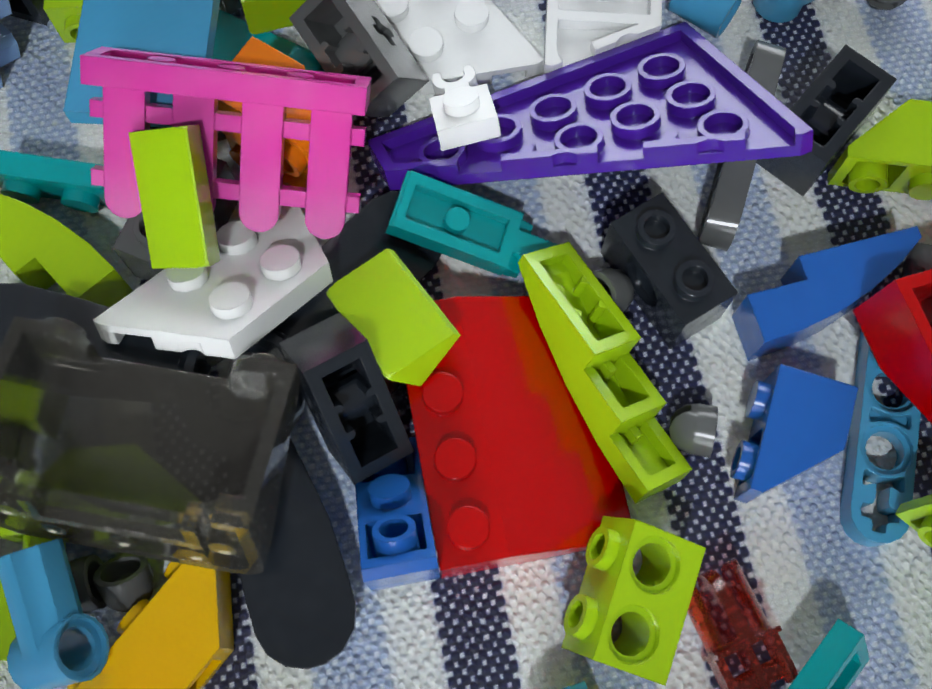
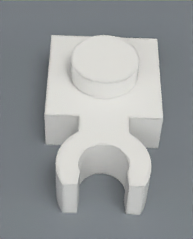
(463, 111)

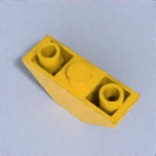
(174, 637)

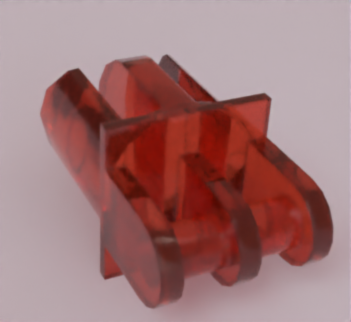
(732, 621)

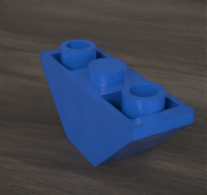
(395, 526)

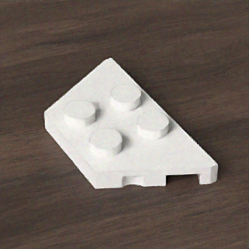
(593, 26)
(459, 34)
(231, 302)

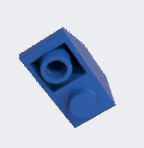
(795, 427)

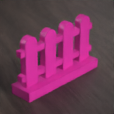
(263, 125)

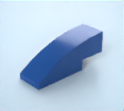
(818, 291)

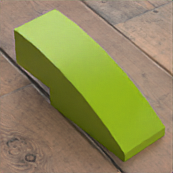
(48, 252)

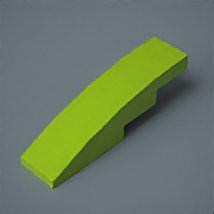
(608, 386)

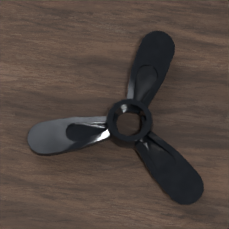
(304, 596)

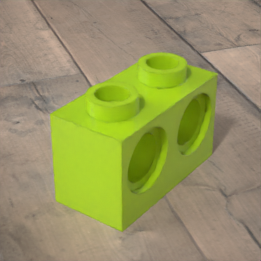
(649, 604)

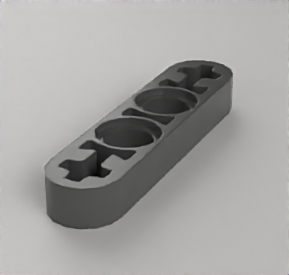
(733, 179)

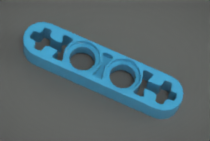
(901, 429)

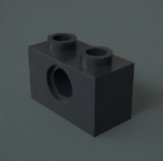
(669, 268)

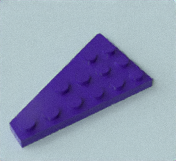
(625, 109)

